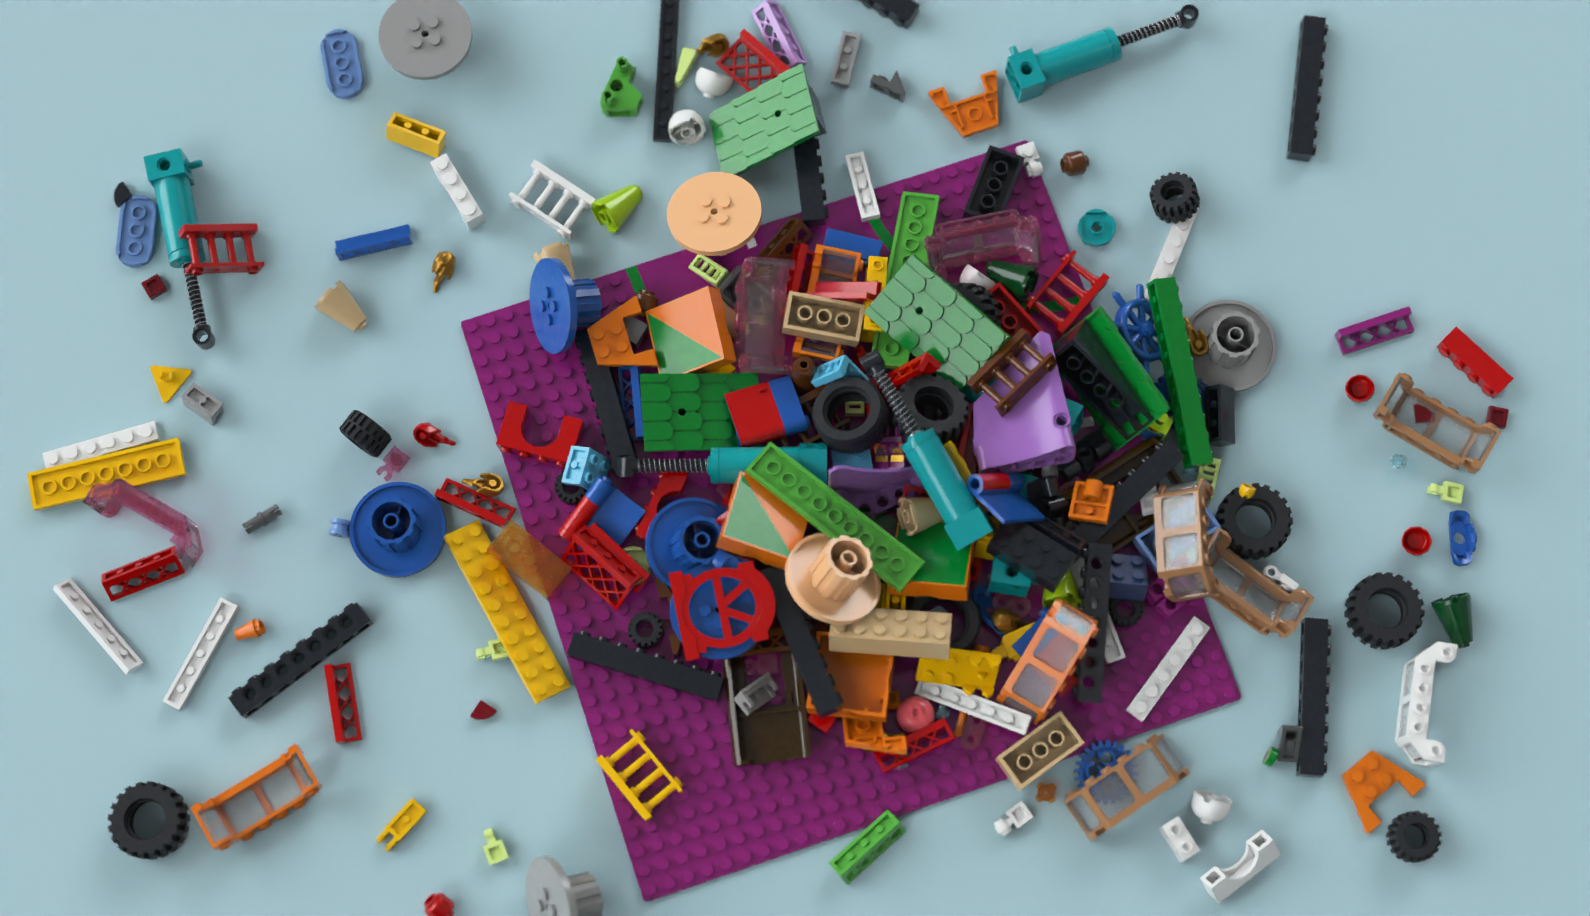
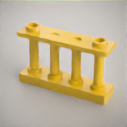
(874, 273)
(633, 793)

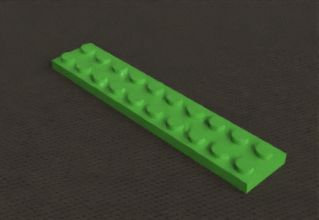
(914, 222)
(833, 514)

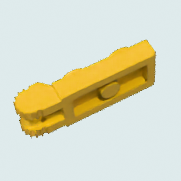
(402, 823)

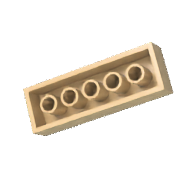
(895, 634)

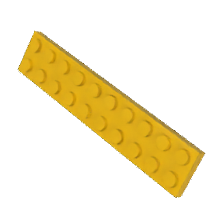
(507, 613)

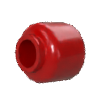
(439, 905)

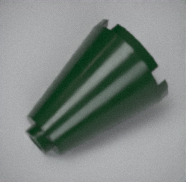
(1015, 277)
(1456, 618)

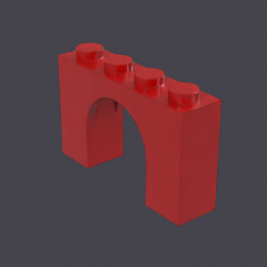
(512, 438)

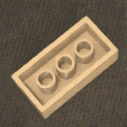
(823, 319)
(1039, 751)

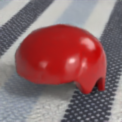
(1359, 388)
(1416, 541)

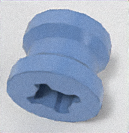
(339, 527)

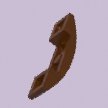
(665, 594)

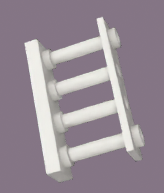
(554, 181)

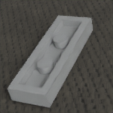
(845, 59)

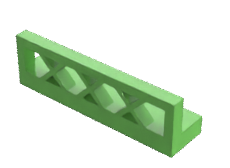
(867, 846)

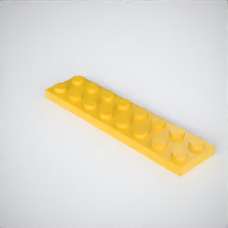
(135, 465)

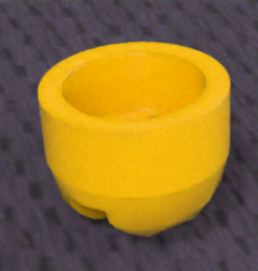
(1246, 489)

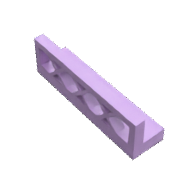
(782, 30)

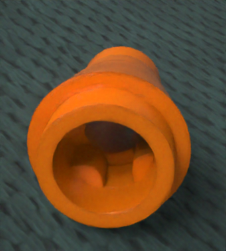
(252, 629)

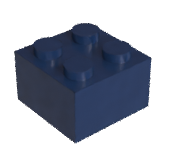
(1128, 577)

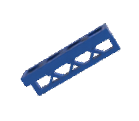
(373, 242)
(636, 400)

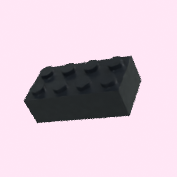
(994, 182)
(1031, 554)

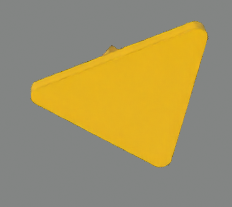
(169, 380)

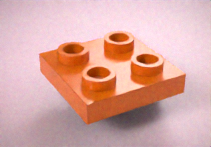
(1091, 501)

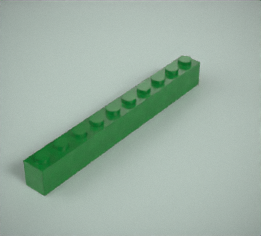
(1179, 372)

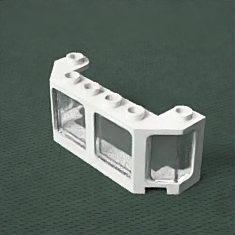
(1415, 705)

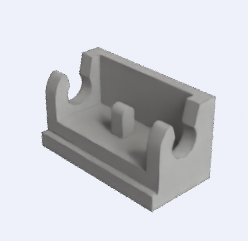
(202, 403)
(756, 694)

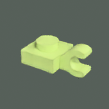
(1449, 492)
(495, 650)
(495, 850)

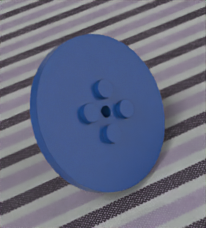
(561, 304)
(398, 529)
(683, 537)
(706, 617)

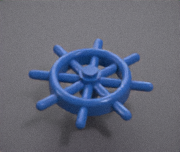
(1141, 330)

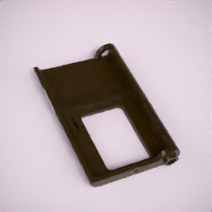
(1127, 527)
(768, 732)

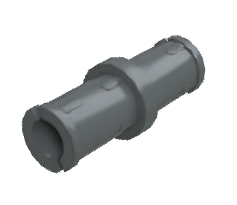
(262, 518)

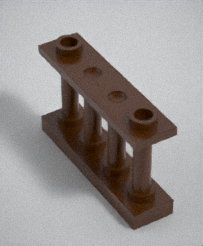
(1005, 356)
(806, 402)

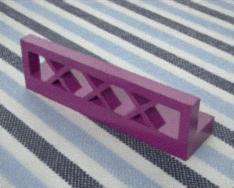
(1371, 324)

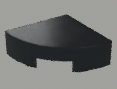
(121, 194)

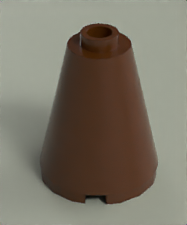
(802, 374)

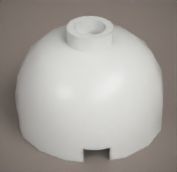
(712, 83)
(686, 127)
(971, 275)
(1210, 806)

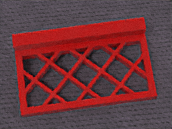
(758, 50)
(606, 559)

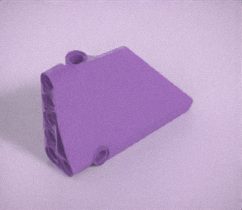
(1029, 432)
(868, 486)

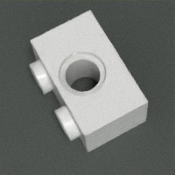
(1179, 839)

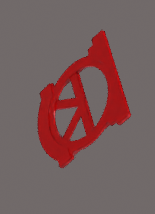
(759, 624)

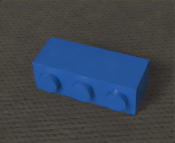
(854, 243)

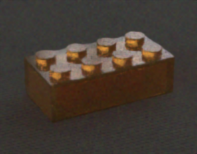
(529, 560)

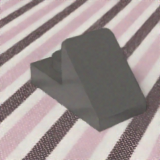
(892, 89)
(1289, 743)

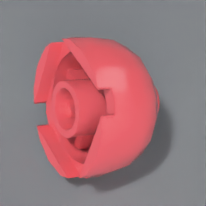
(914, 714)

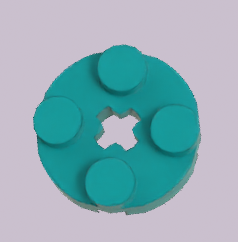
(1093, 238)

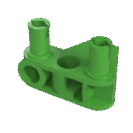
(628, 99)

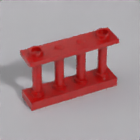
(227, 232)
(1085, 297)

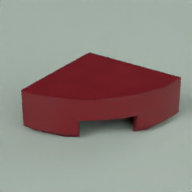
(1422, 414)
(483, 711)

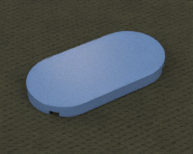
(342, 64)
(137, 231)

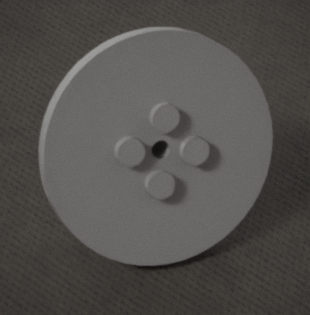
(425, 37)
(1239, 345)
(555, 894)

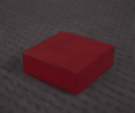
(154, 286)
(1497, 416)

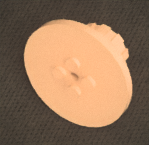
(714, 213)
(832, 578)

